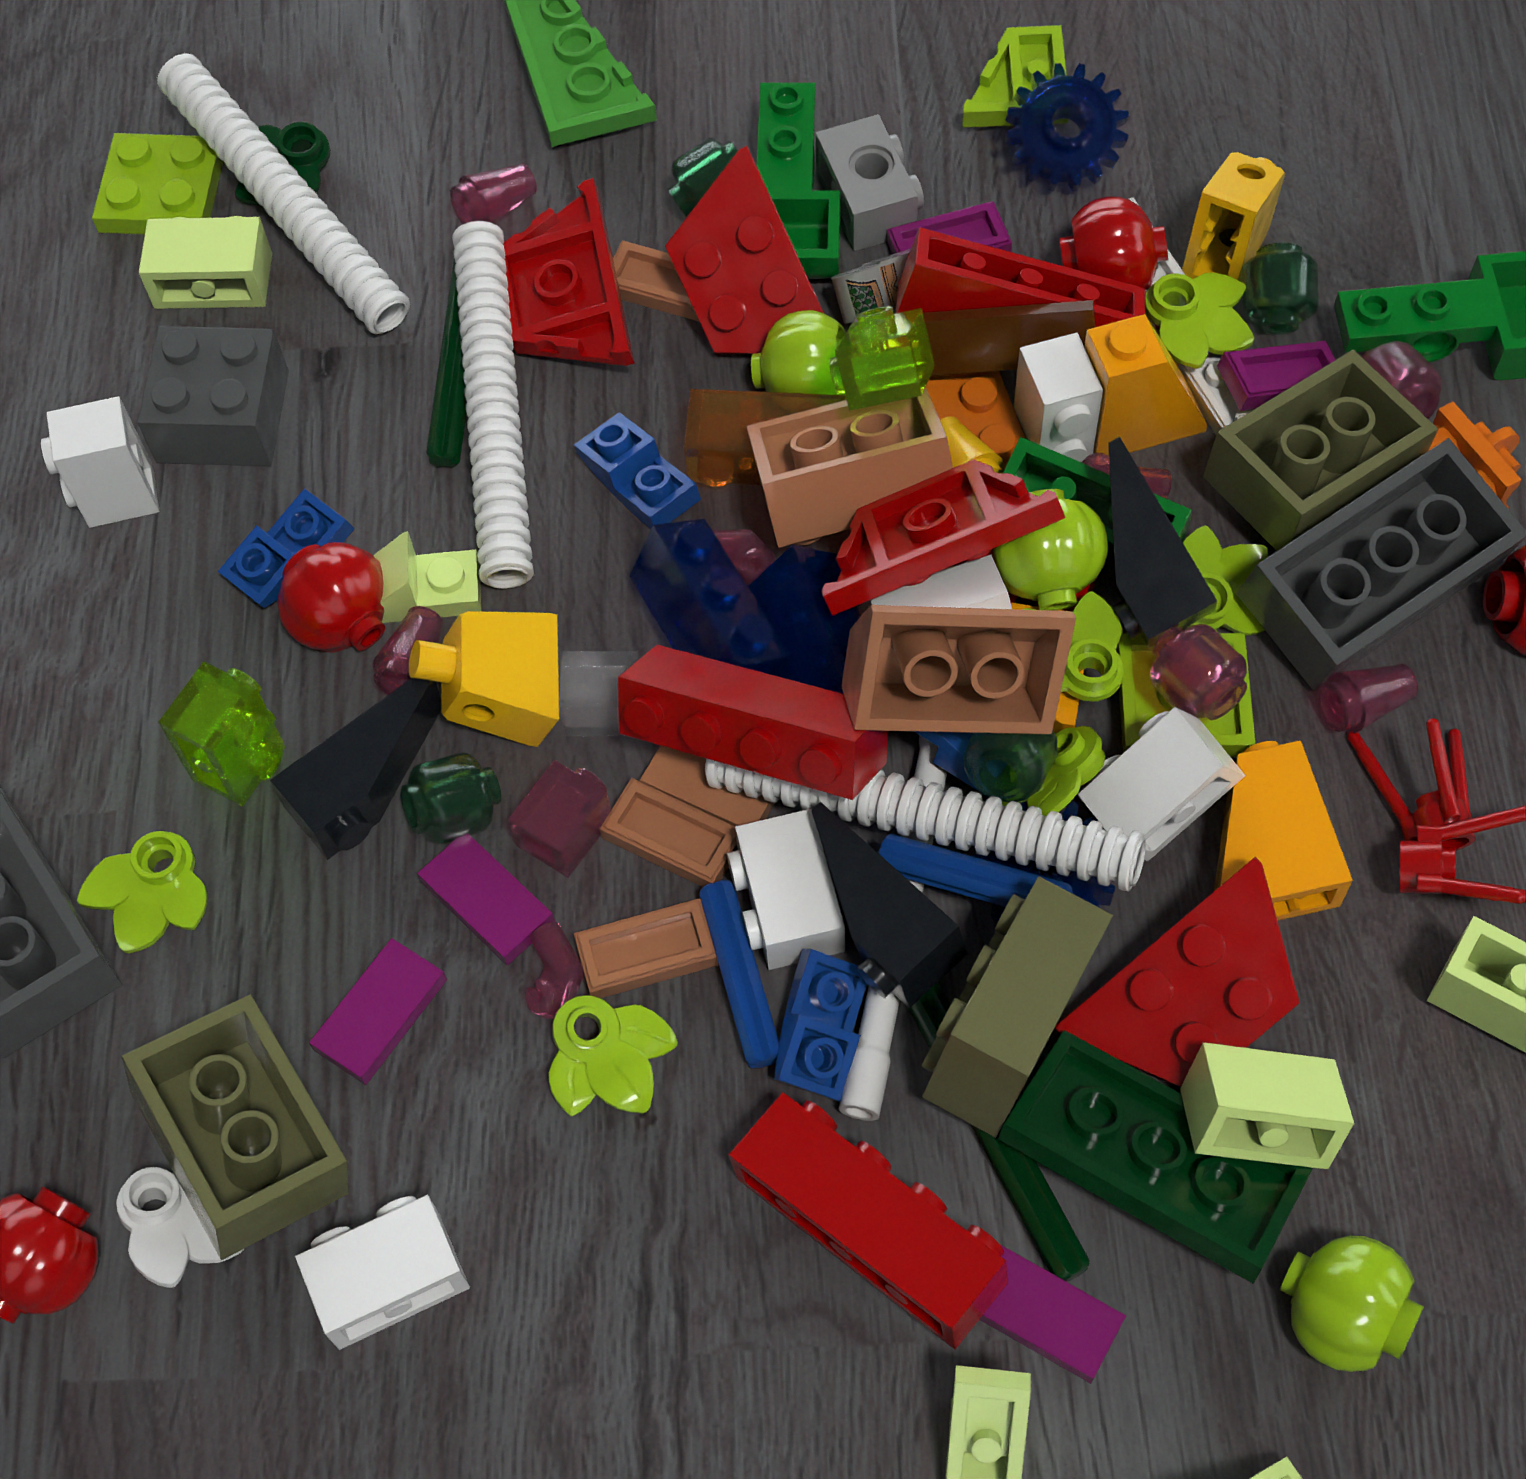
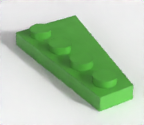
(573, 72)

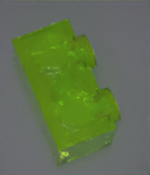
(882, 358)
(224, 732)

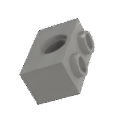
(871, 179)

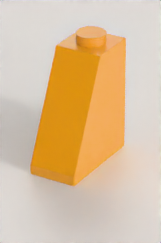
(1142, 388)
(1285, 825)

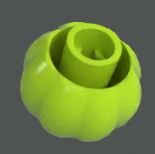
(798, 354)
(1056, 559)
(1351, 1303)

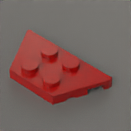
(739, 261)
(567, 286)
(932, 528)
(1205, 980)

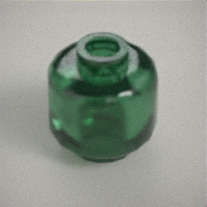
(697, 171)
(1280, 287)
(1009, 763)
(450, 797)

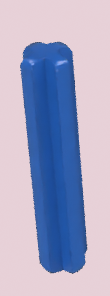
(958, 871)
(740, 974)

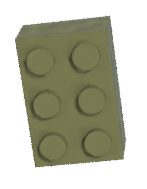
(1316, 448)
(1011, 1004)
(236, 1126)

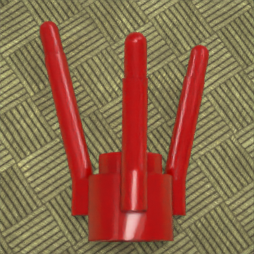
(1434, 808)
(1432, 868)

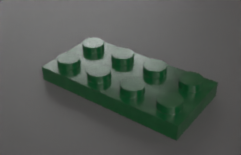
(1135, 1150)

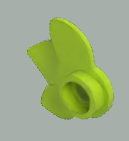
(1201, 317)
(1225, 574)
(1094, 647)
(1077, 763)
(144, 899)
(613, 1063)

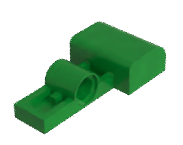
(787, 170)
(1444, 314)

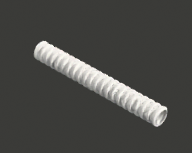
(283, 194)
(492, 406)
(963, 820)

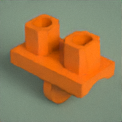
(1484, 450)

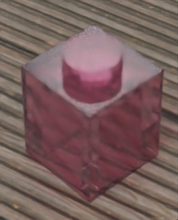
(561, 817)

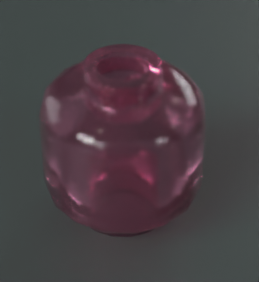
(1408, 374)
(1198, 671)

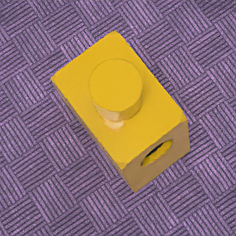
(1238, 198)
(496, 673)

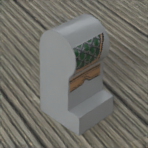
(870, 285)

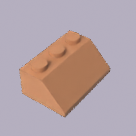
(836, 460)
(956, 669)

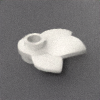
(164, 1237)

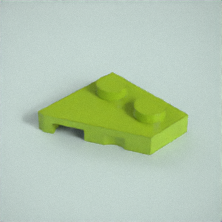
(1017, 58)

